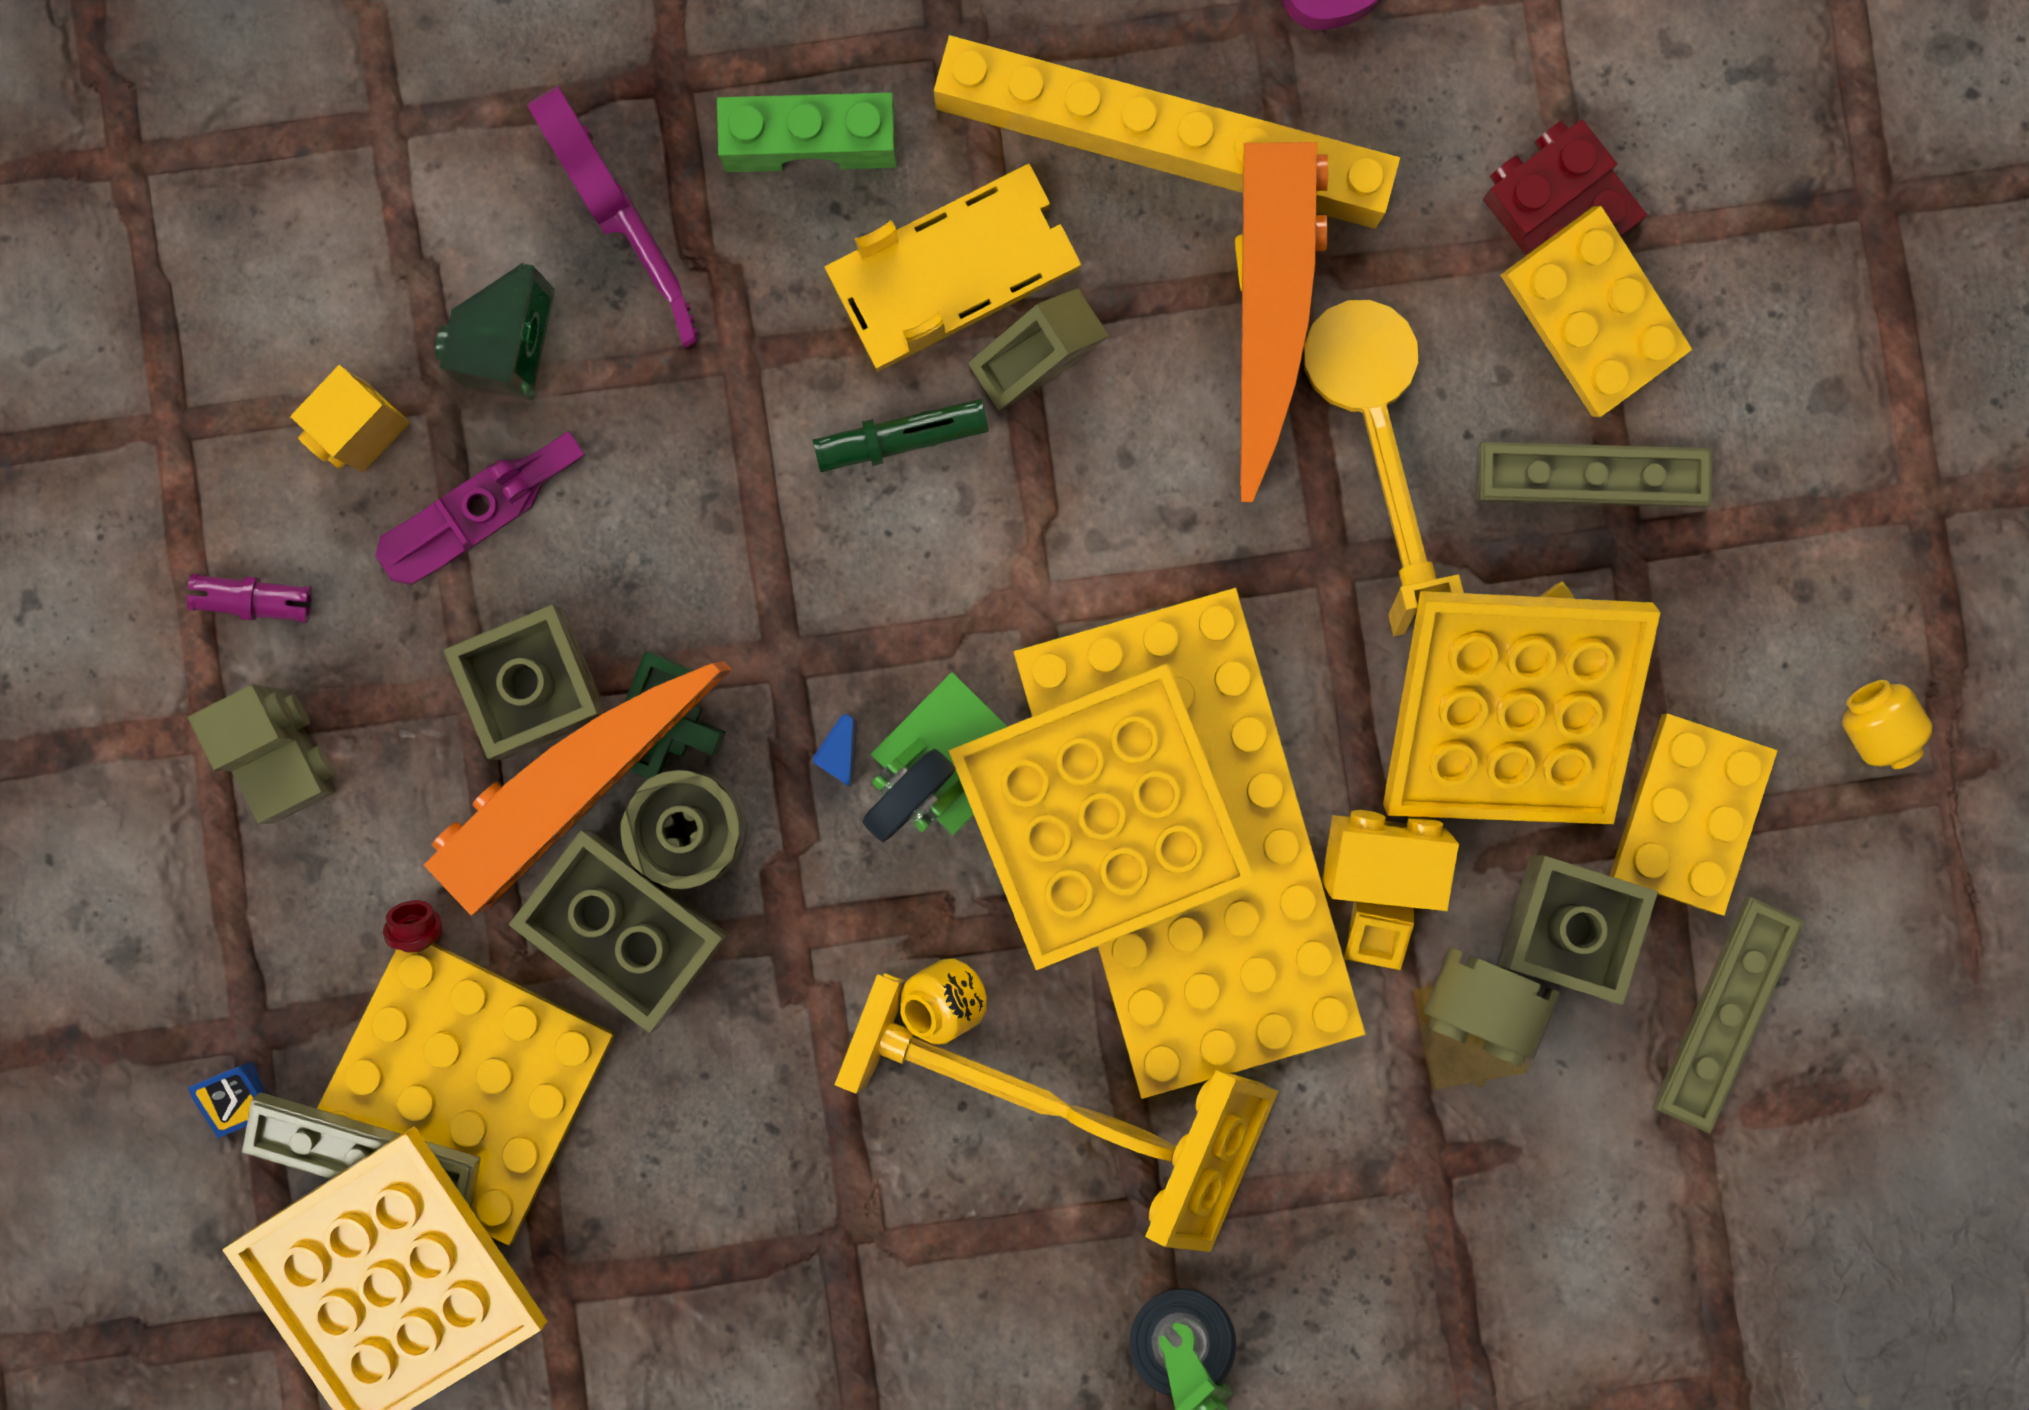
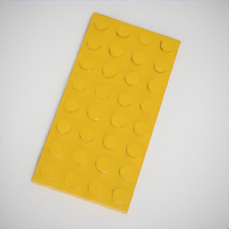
(1257, 966)

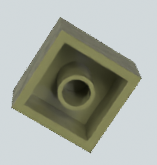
(525, 682)
(1577, 928)

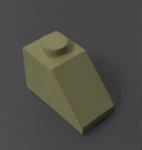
(1038, 348)

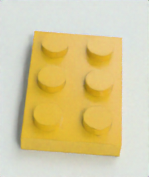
(1596, 311)
(1693, 813)
(1210, 1162)

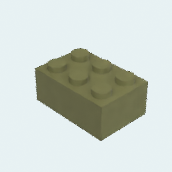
(618, 930)

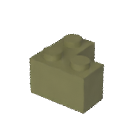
(268, 750)

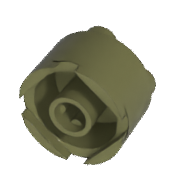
(656, 810)
(1490, 1006)

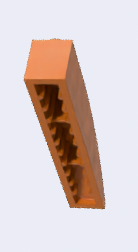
(1276, 289)
(550, 795)

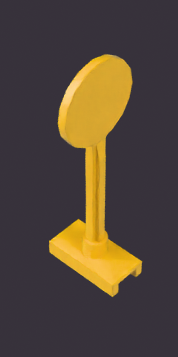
(1363, 361)
(880, 1036)

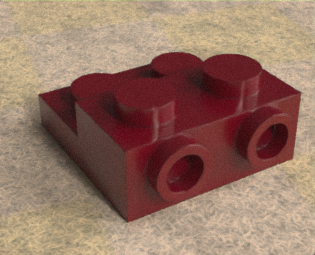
(1559, 186)

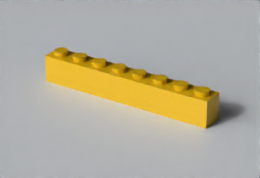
(1145, 126)

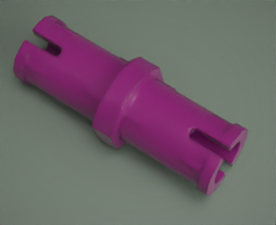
(249, 598)

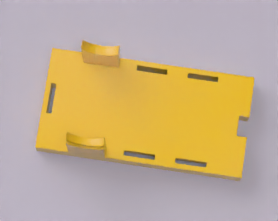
(922, 281)

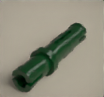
(889, 438)

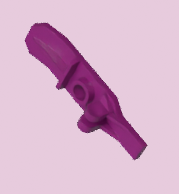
(451, 528)

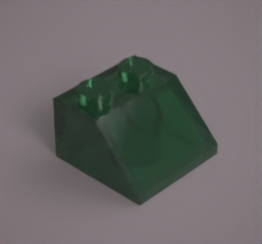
(499, 335)

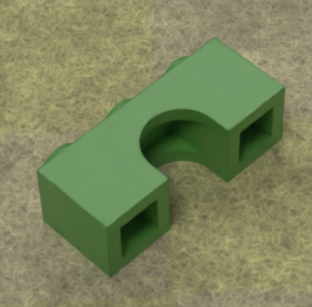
(772, 130)

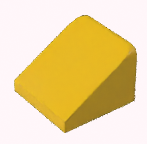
(1379, 934)

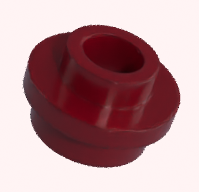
(412, 926)

